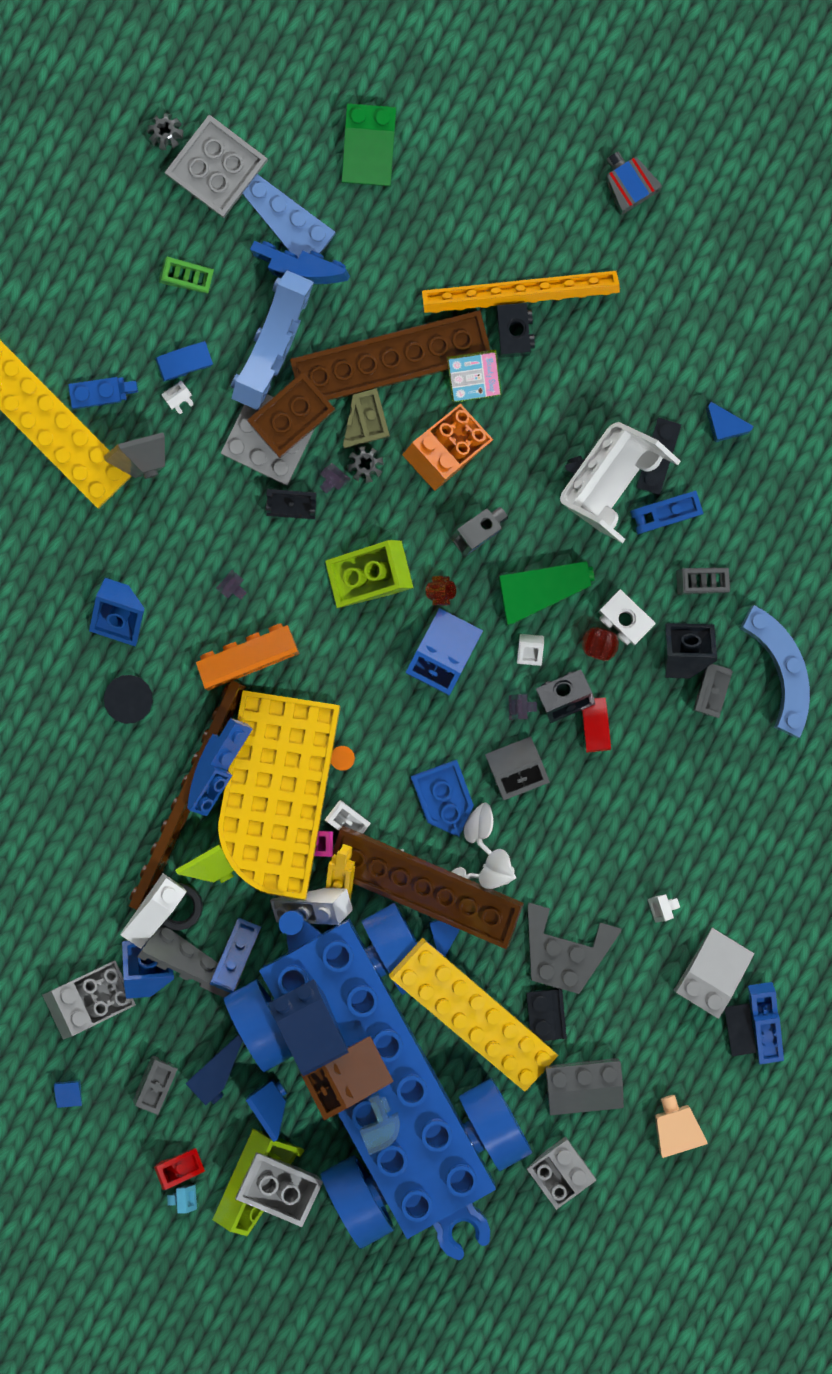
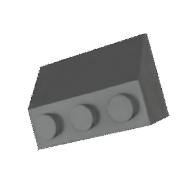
(584, 1086)

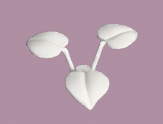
(498, 866)

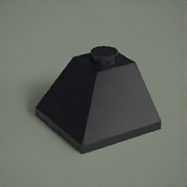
(688, 649)

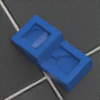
(183, 361)

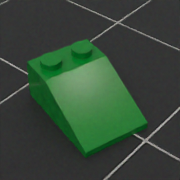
(369, 144)

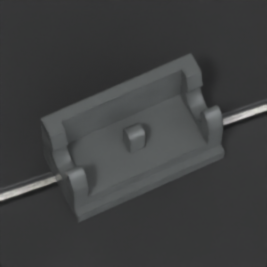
(712, 690)
(154, 1085)

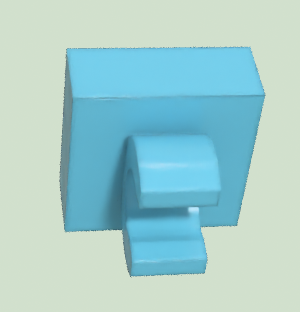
(184, 1198)

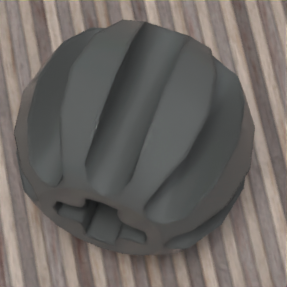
(164, 124)
(367, 457)

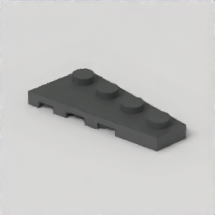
(181, 956)

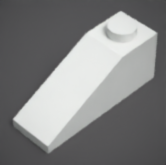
(153, 911)

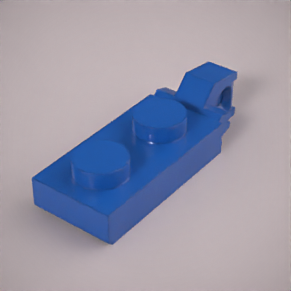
(100, 392)

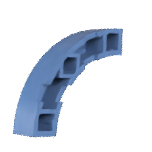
(272, 340)
(789, 667)

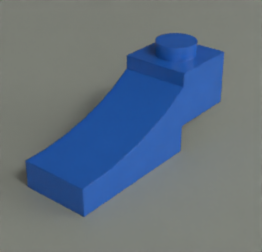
(766, 1022)

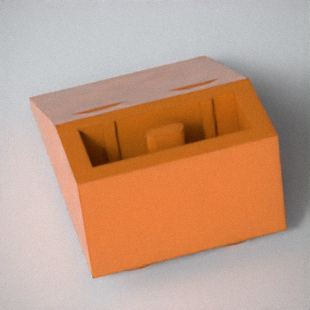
(447, 447)

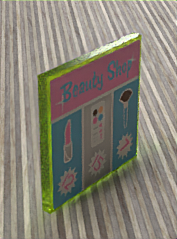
(474, 376)

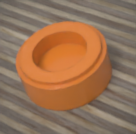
(342, 758)

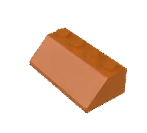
(247, 657)

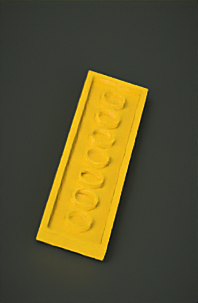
(56, 431)
(473, 1014)

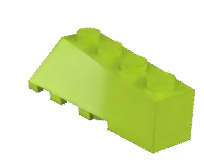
(239, 1216)

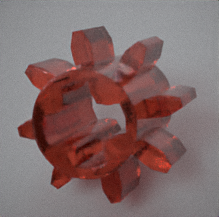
(441, 590)

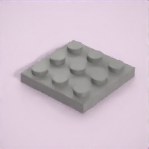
(216, 166)
(250, 450)

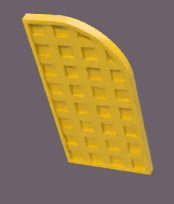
(278, 792)

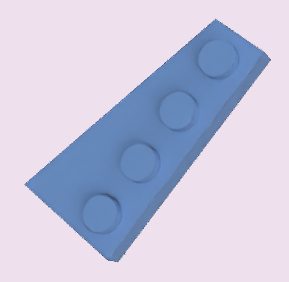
(287, 219)

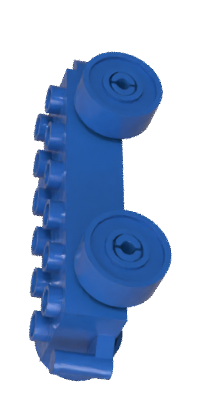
(435, 1161)

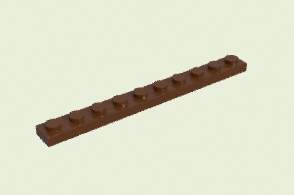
(173, 826)

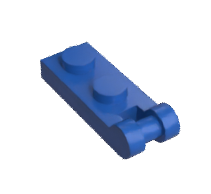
(667, 512)

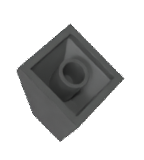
(139, 456)

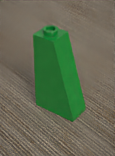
(538, 589)

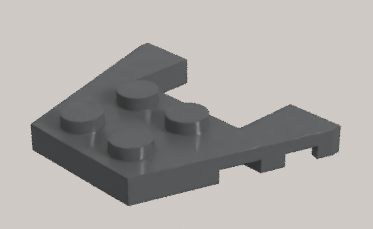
(561, 961)

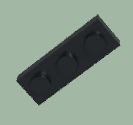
(666, 433)

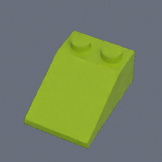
(369, 573)

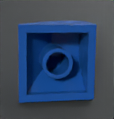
(117, 613)
(141, 976)
(269, 1106)

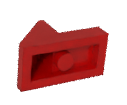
(179, 1168)

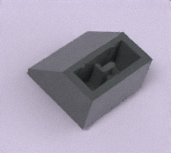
(517, 768)

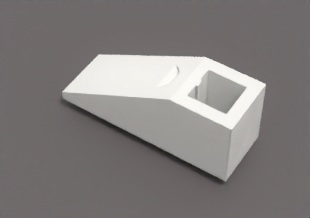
(321, 906)

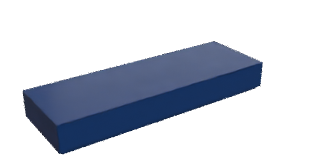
(235, 955)

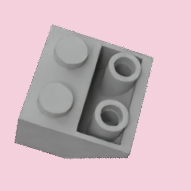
(561, 1173)

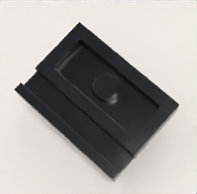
(547, 1014)

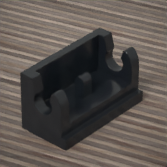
(291, 504)

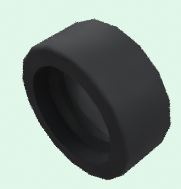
(197, 911)

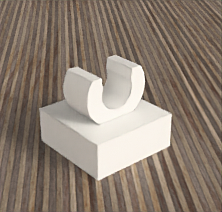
(177, 395)
(662, 907)

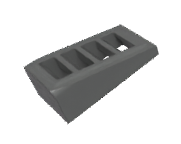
(682, 581)

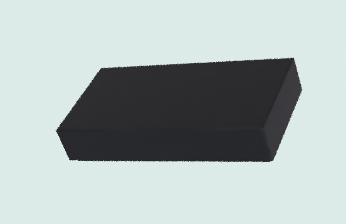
(740, 1029)

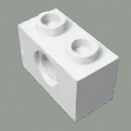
(640, 623)

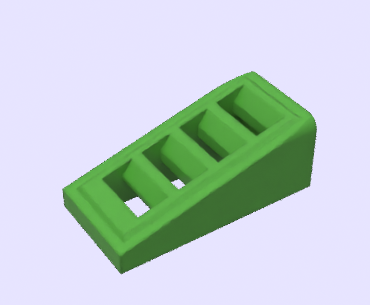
(179, 264)

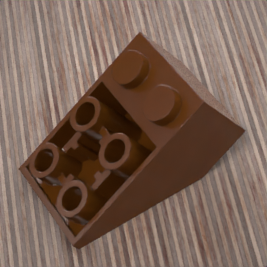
(348, 1078)

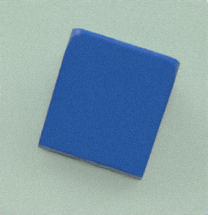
(68, 1094)

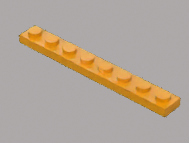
(520, 291)

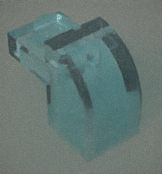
(385, 1130)

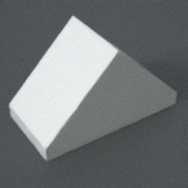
(345, 816)

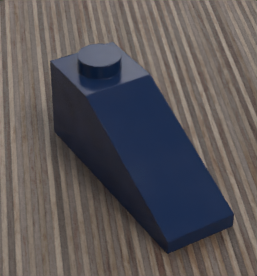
(213, 1076)

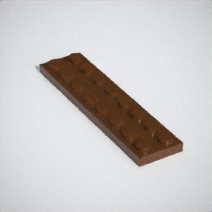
(392, 356)
(431, 889)

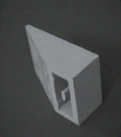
(88, 1000)

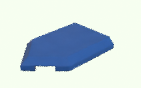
(444, 797)

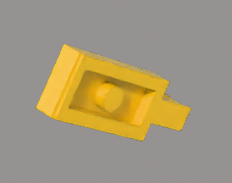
(341, 870)

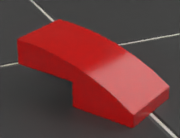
(596, 726)

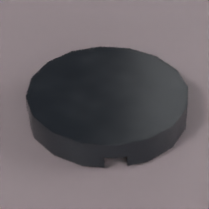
(128, 699)

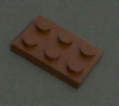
(291, 415)

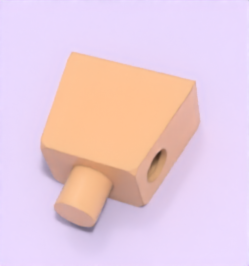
(677, 1128)

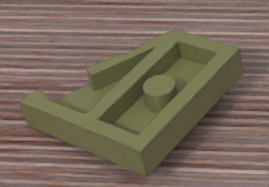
(365, 420)

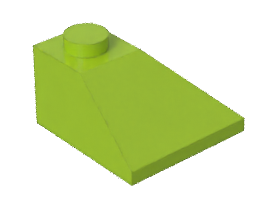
(208, 866)

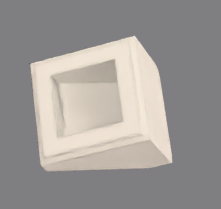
(530, 649)

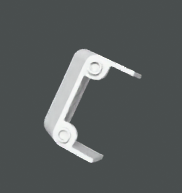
(609, 472)

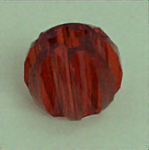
(600, 643)

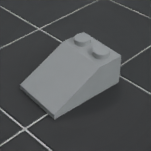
(714, 973)
(279, 1189)

